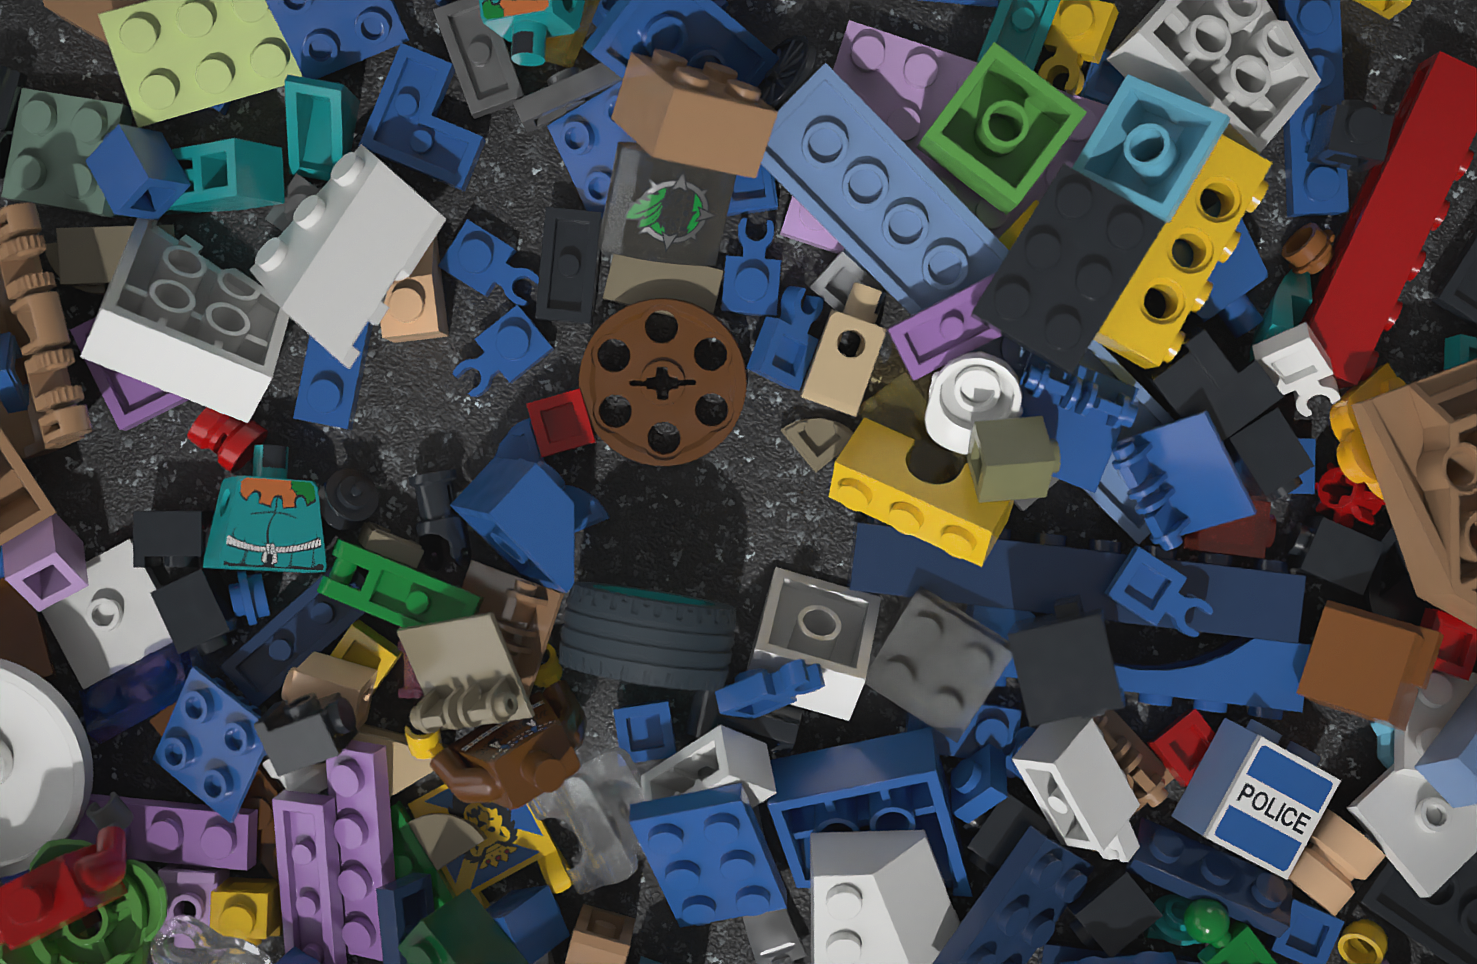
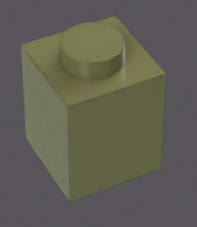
(1012, 459)

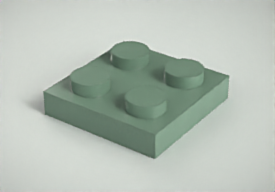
(51, 150)

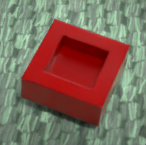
(561, 423)
(1458, 645)
(1183, 745)

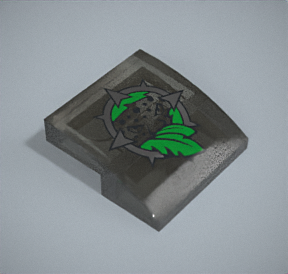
(664, 209)

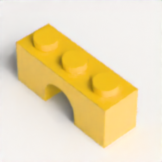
(876, 480)

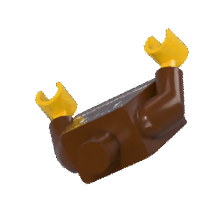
(514, 758)

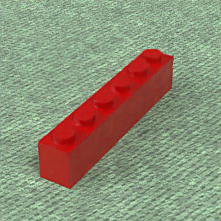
(1394, 215)

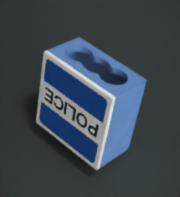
(1257, 796)

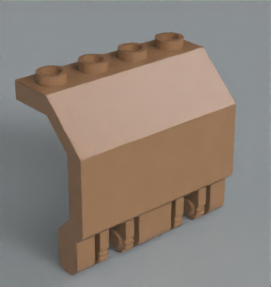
(41, 332)

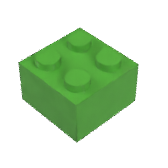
(1001, 129)

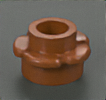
(1309, 249)

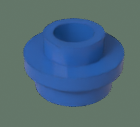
(249, 597)

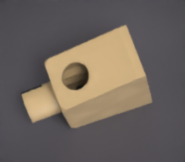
(840, 379)

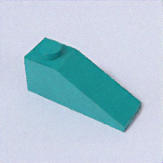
(229, 176)

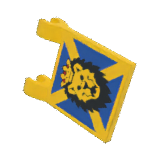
(511, 844)

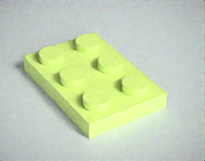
(194, 54)

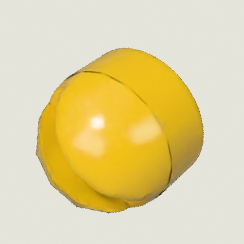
(1363, 943)

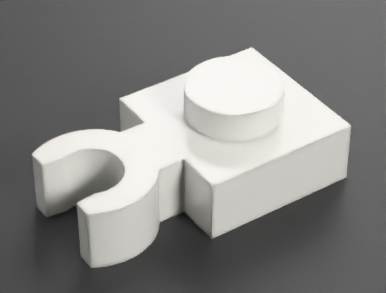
(1299, 365)

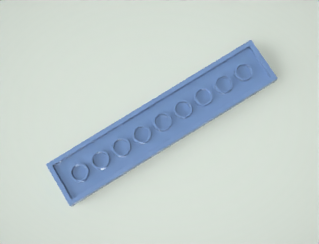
(912, 232)

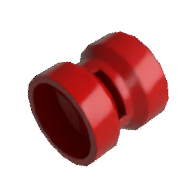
(227, 437)

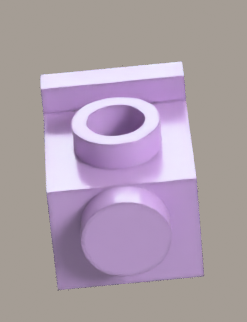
(194, 885)

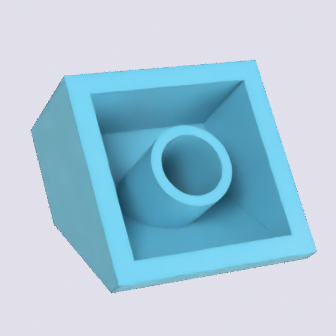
(1151, 146)

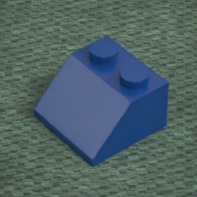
(524, 519)

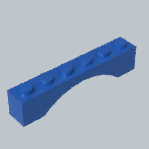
(1237, 672)

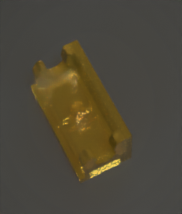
(904, 411)

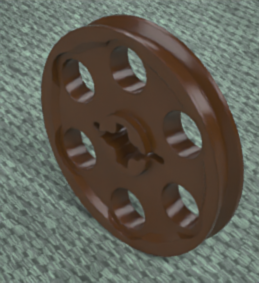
(645, 359)

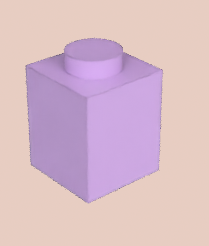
(45, 563)

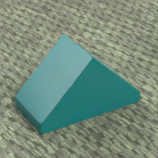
(319, 125)

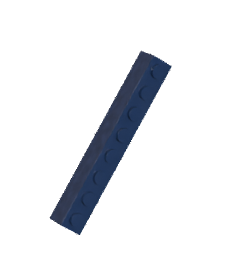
(1034, 575)

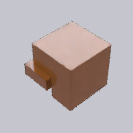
(1368, 664)

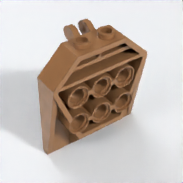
(1427, 472)

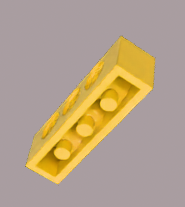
(1129, 330)

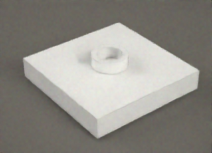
(110, 619)
(1417, 829)

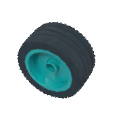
(647, 636)

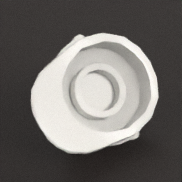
(969, 391)

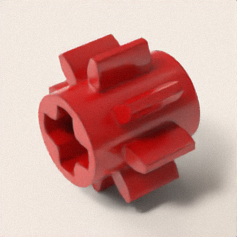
(1336, 502)

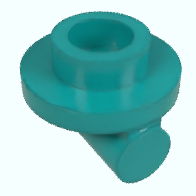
(1171, 924)

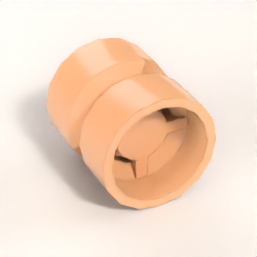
(1332, 861)

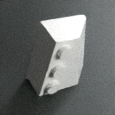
(1225, 58)
(347, 251)
(187, 324)
(877, 899)

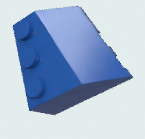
(868, 787)

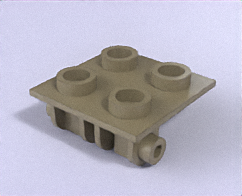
(463, 674)

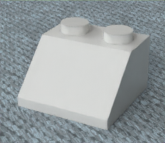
(822, 626)

